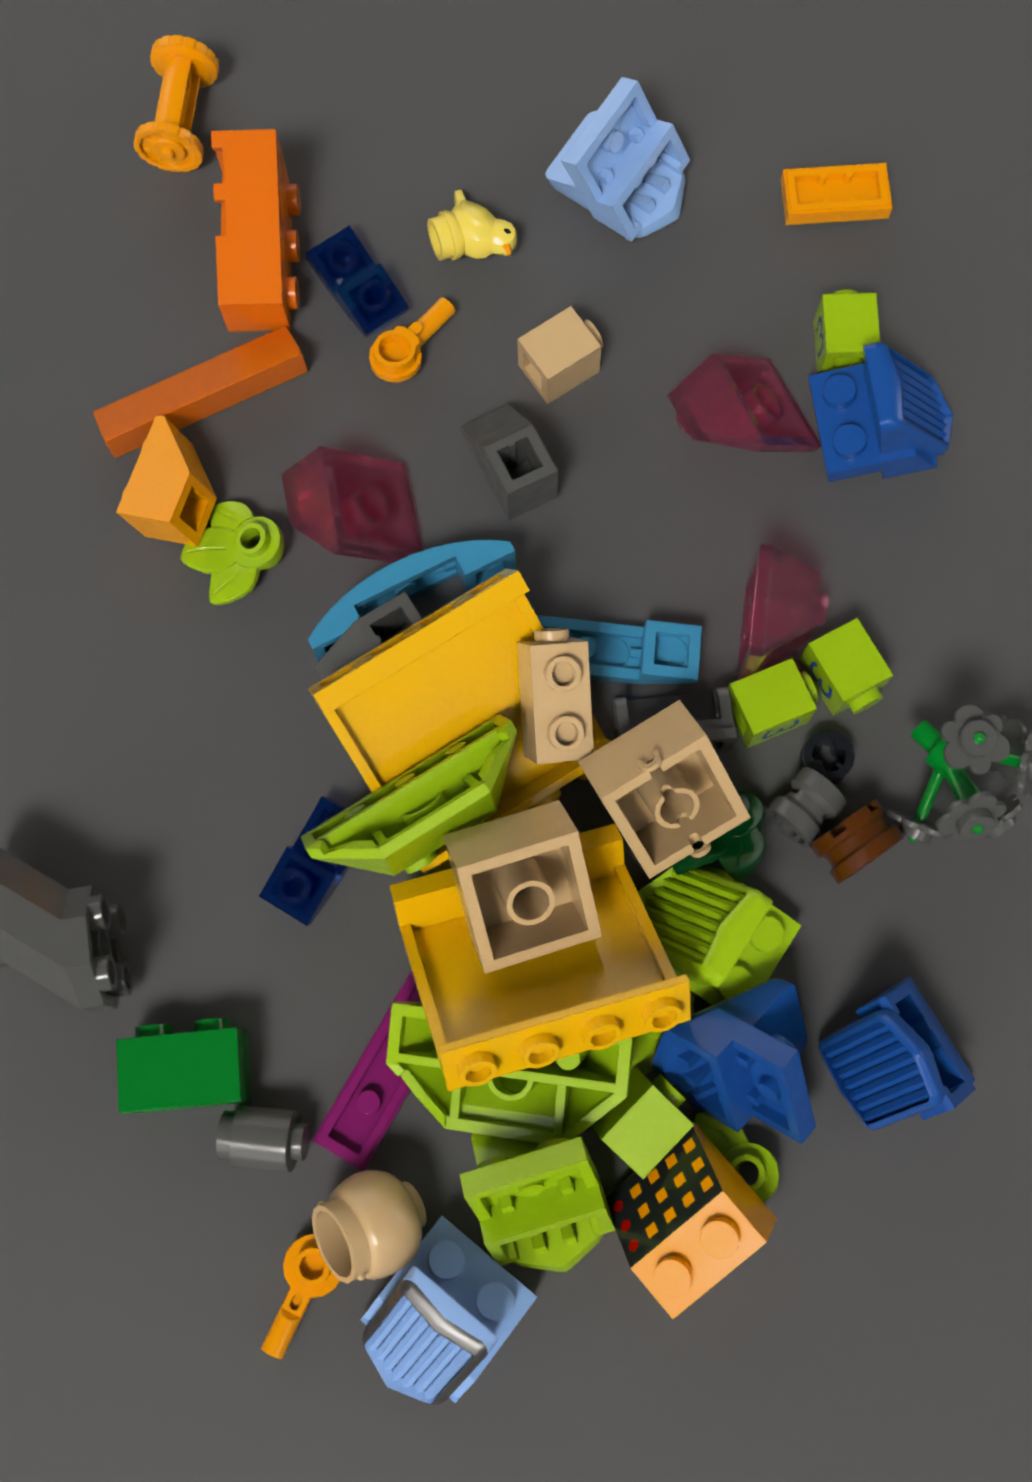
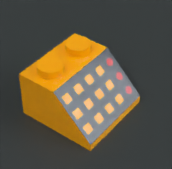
(688, 1222)

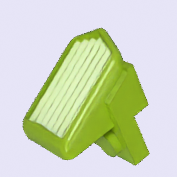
(717, 930)
(536, 1201)

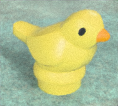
(469, 232)

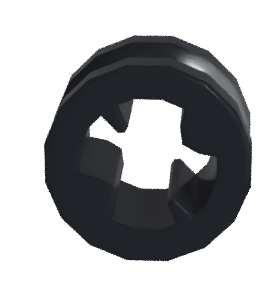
(839, 747)

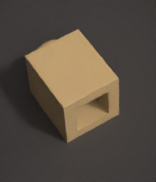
(560, 354)

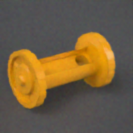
(185, 69)

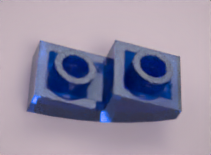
(356, 281)
(300, 883)

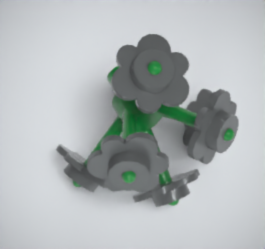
(977, 745)

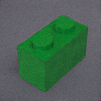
(183, 1069)

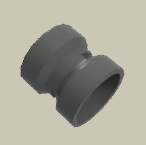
(803, 810)

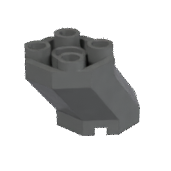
(62, 936)

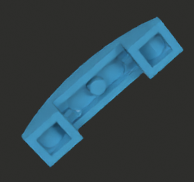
(469, 560)
(637, 654)

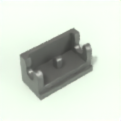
(709, 709)

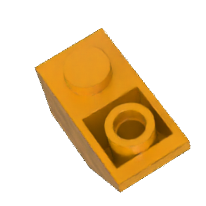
(168, 488)

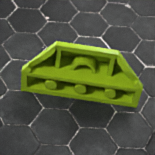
(409, 815)
(519, 1105)

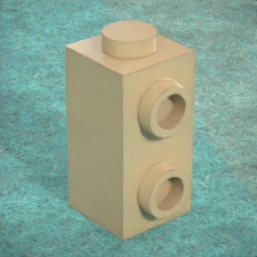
(555, 697)

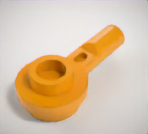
(397, 351)
(307, 1279)

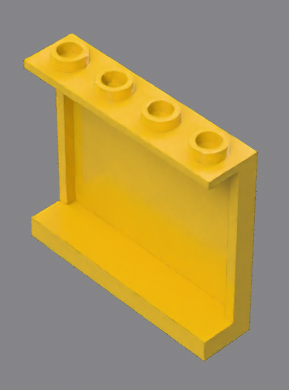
(438, 686)
(547, 1004)

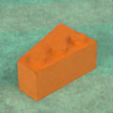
(256, 231)

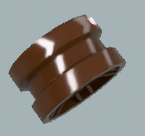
(857, 841)

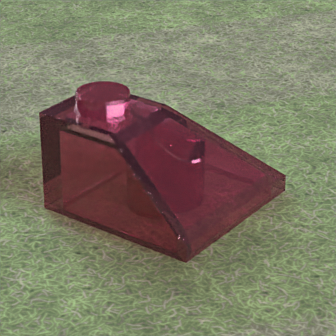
(741, 406)
(353, 504)
(778, 610)

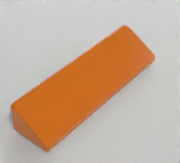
(202, 390)

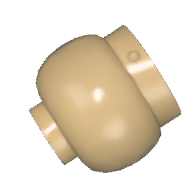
(369, 1226)

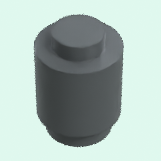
(262, 1138)

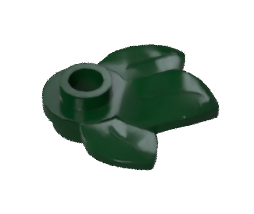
(738, 849)

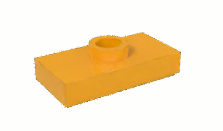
(836, 193)

